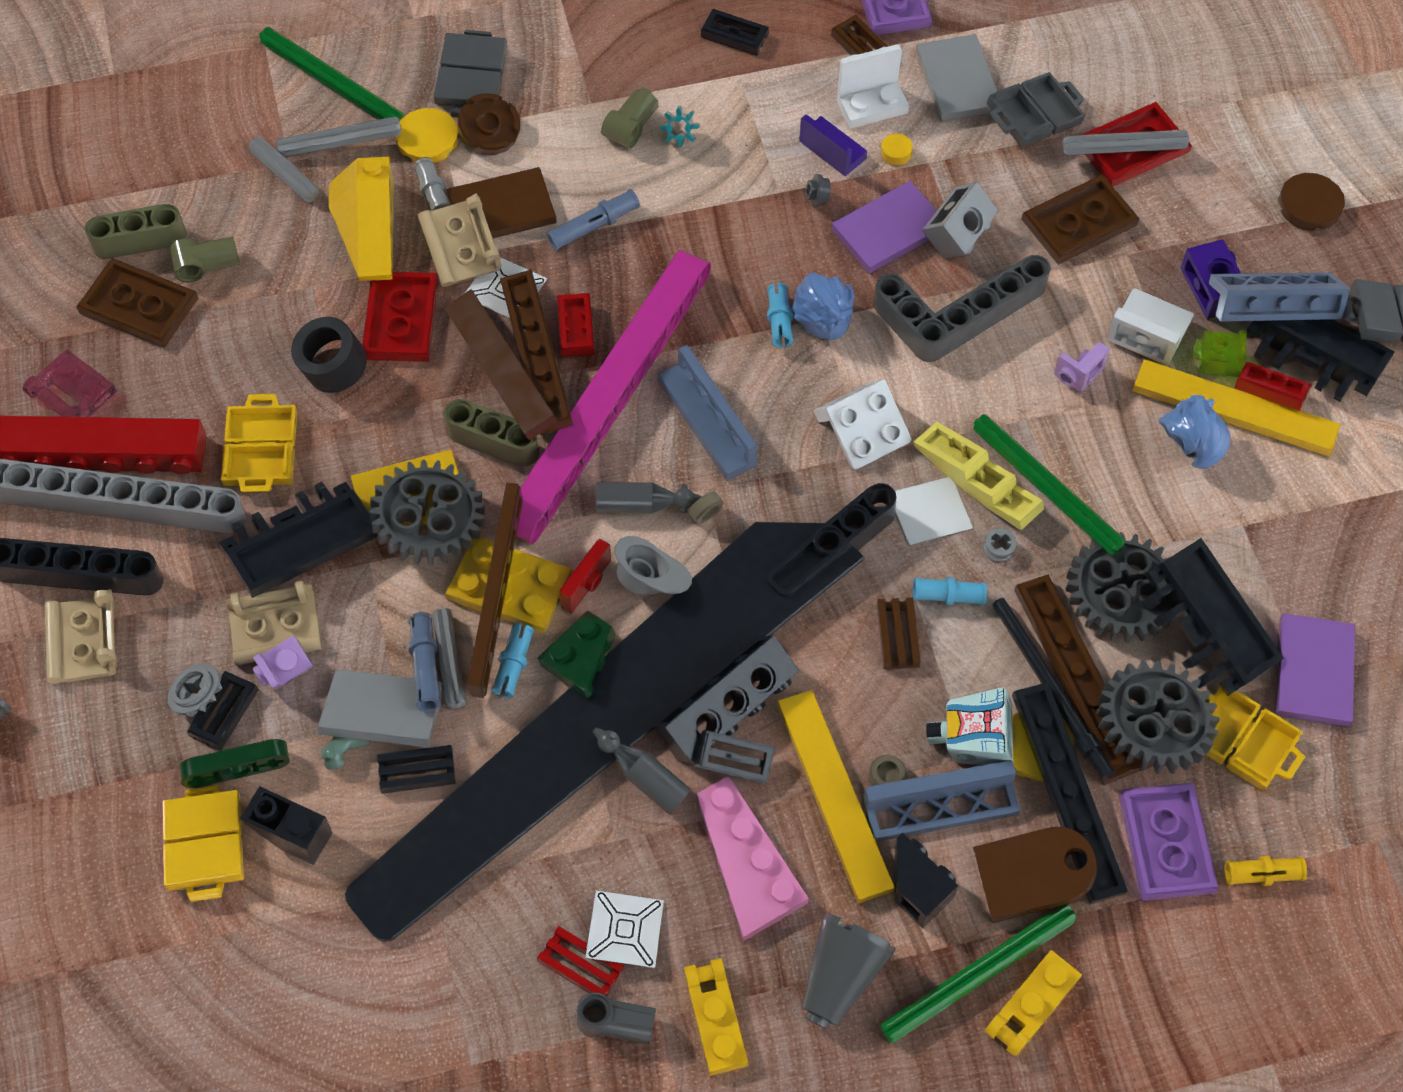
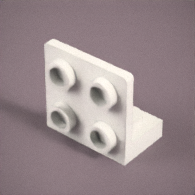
(870, 87)
(1149, 326)
(866, 423)

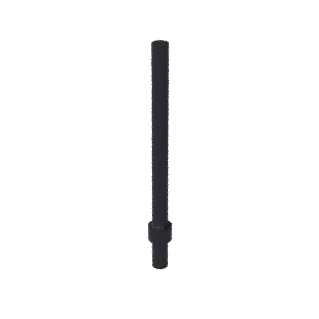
(1087, 743)

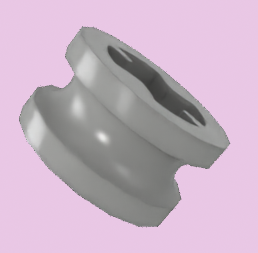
(998, 535)

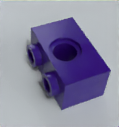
(1197, 267)

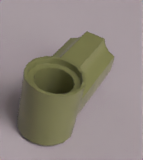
(627, 123)
(194, 258)

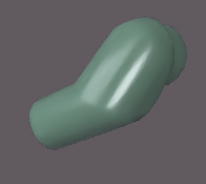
(336, 747)

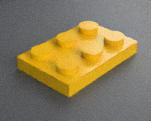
(531, 587)

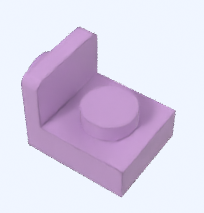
(1084, 370)
(282, 664)

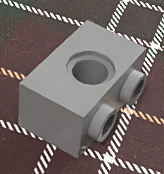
(960, 220)

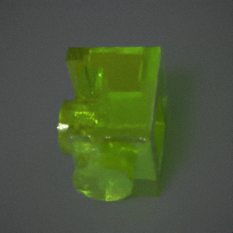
(1221, 353)

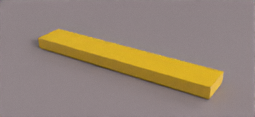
(1239, 408)
(835, 797)

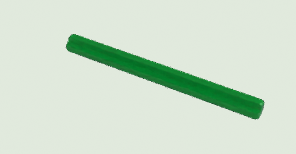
(328, 75)
(1049, 484)
(977, 973)

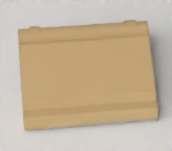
(460, 241)
(272, 618)
(80, 638)

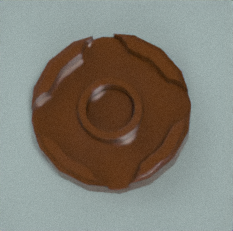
(488, 124)
(1311, 201)

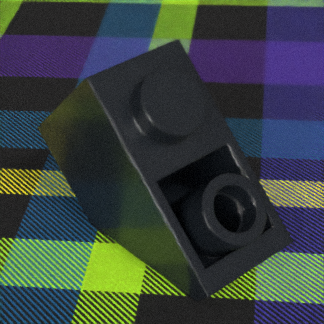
(287, 825)
(920, 884)

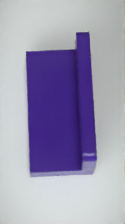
(831, 144)

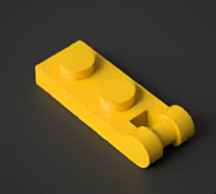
(1034, 1002)
(716, 1018)

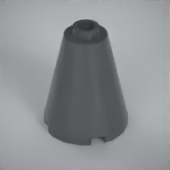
(842, 969)

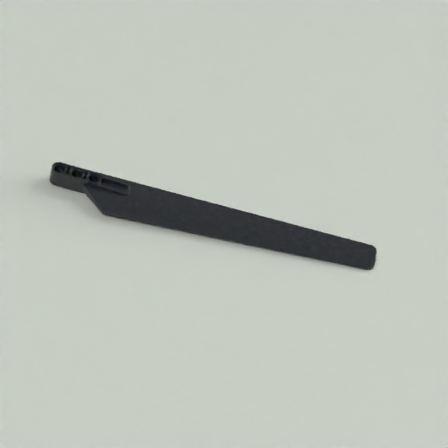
(730, 604)

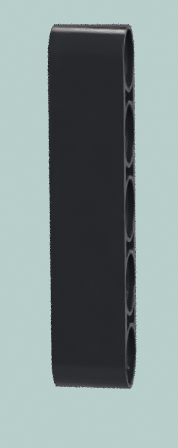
(89, 573)

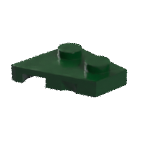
(579, 653)

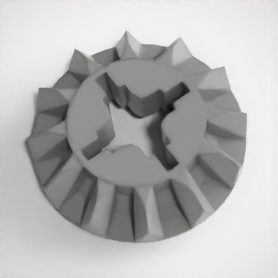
(198, 677)

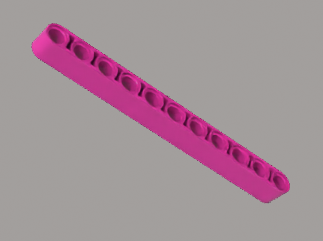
(609, 392)

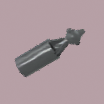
(640, 497)
(644, 771)

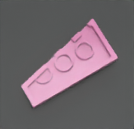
(753, 870)

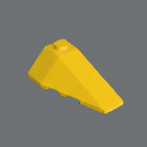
(364, 214)

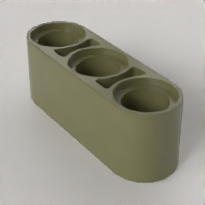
(135, 231)
(484, 420)

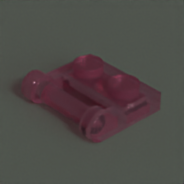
(75, 380)

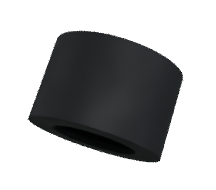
(340, 371)

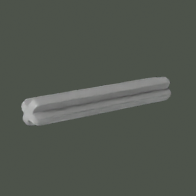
(339, 136)
(1125, 142)

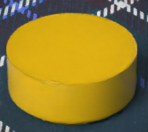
(896, 149)

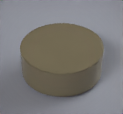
(705, 507)
(886, 770)

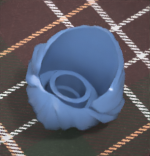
(823, 306)
(1198, 430)

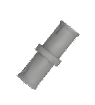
(431, 185)

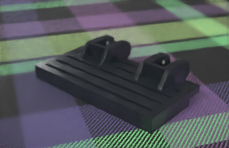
(1325, 343)
(298, 539)
(1214, 615)

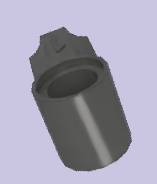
(621, 1019)

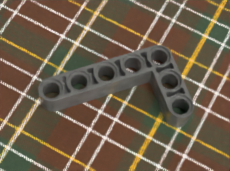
(1023, 281)

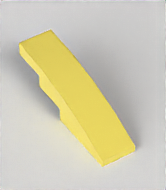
(978, 476)

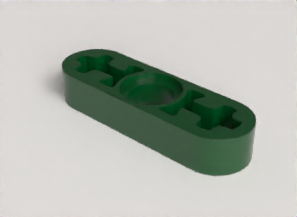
(234, 763)

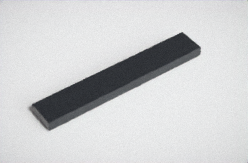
(1067, 786)

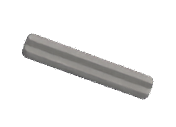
(284, 169)
(449, 659)

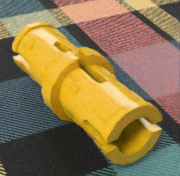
(1265, 870)

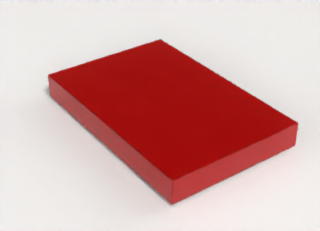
(1126, 165)
(401, 317)

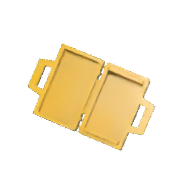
(259, 444)
(1259, 744)
(202, 841)

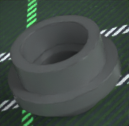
(818, 190)

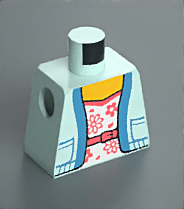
(976, 728)

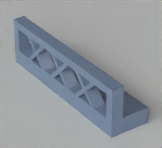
(1279, 296)
(709, 415)
(941, 787)

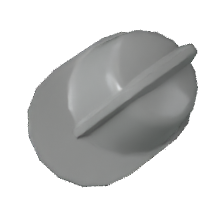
(649, 570)

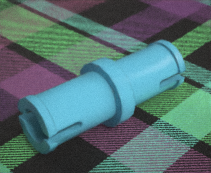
(780, 315)
(949, 591)
(512, 660)

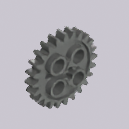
(394, 506)
(1121, 588)
(1157, 716)

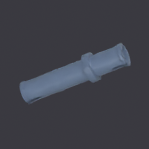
(603, 214)
(423, 650)

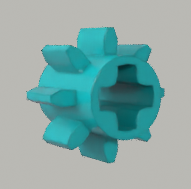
(688, 127)

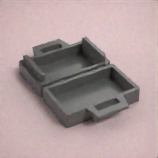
(469, 67)
(1036, 108)
(1377, 310)

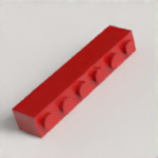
(105, 443)

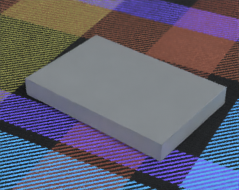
(957, 76)
(376, 709)

